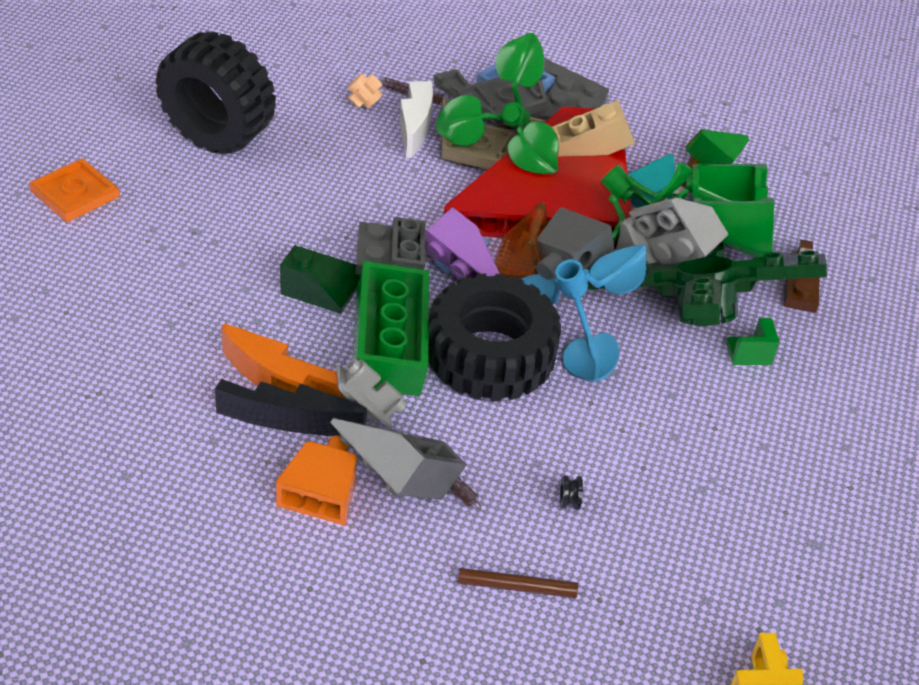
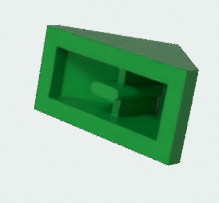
(716, 146)

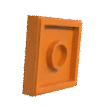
(74, 190)

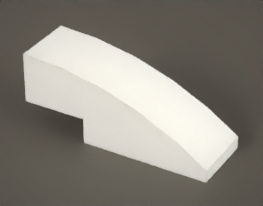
(416, 116)

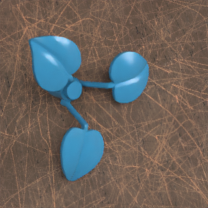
(619, 273)

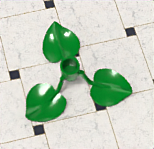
(538, 144)
(624, 187)

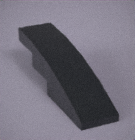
(298, 412)

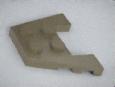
(486, 151)

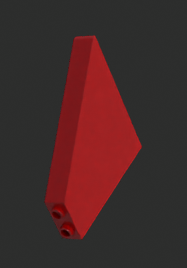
(509, 193)

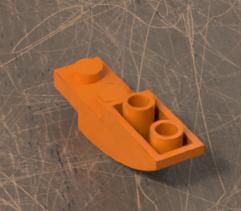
(268, 361)

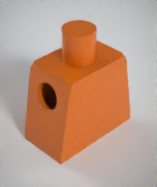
(319, 481)

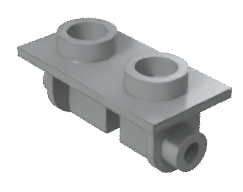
(357, 383)

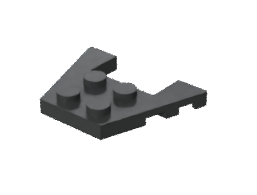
(571, 91)
(492, 93)

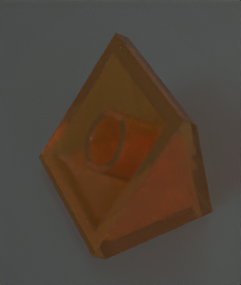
(518, 247)

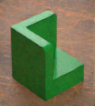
(756, 349)

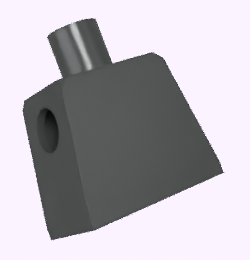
(574, 238)

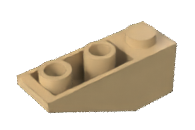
(595, 132)

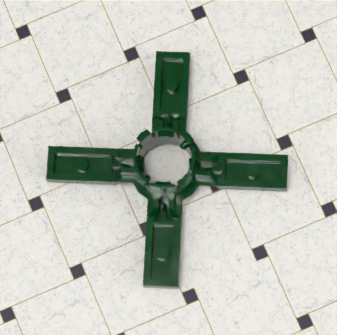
(712, 282)

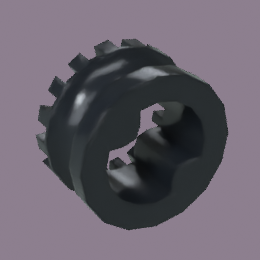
(570, 492)

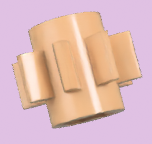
(364, 90)

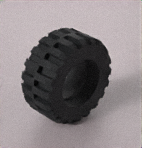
(237, 78)
(487, 366)

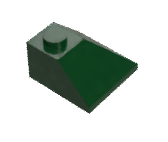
(318, 279)

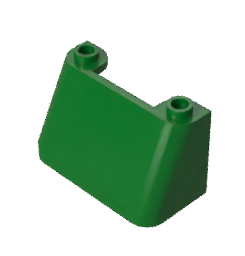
(740, 201)

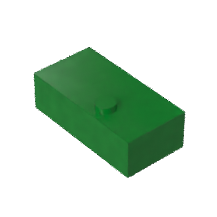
(393, 324)

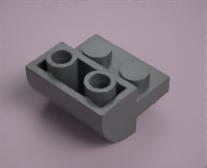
(393, 245)

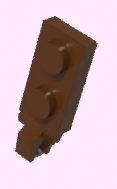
(802, 292)

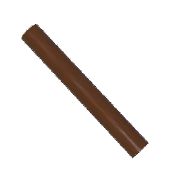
(518, 583)

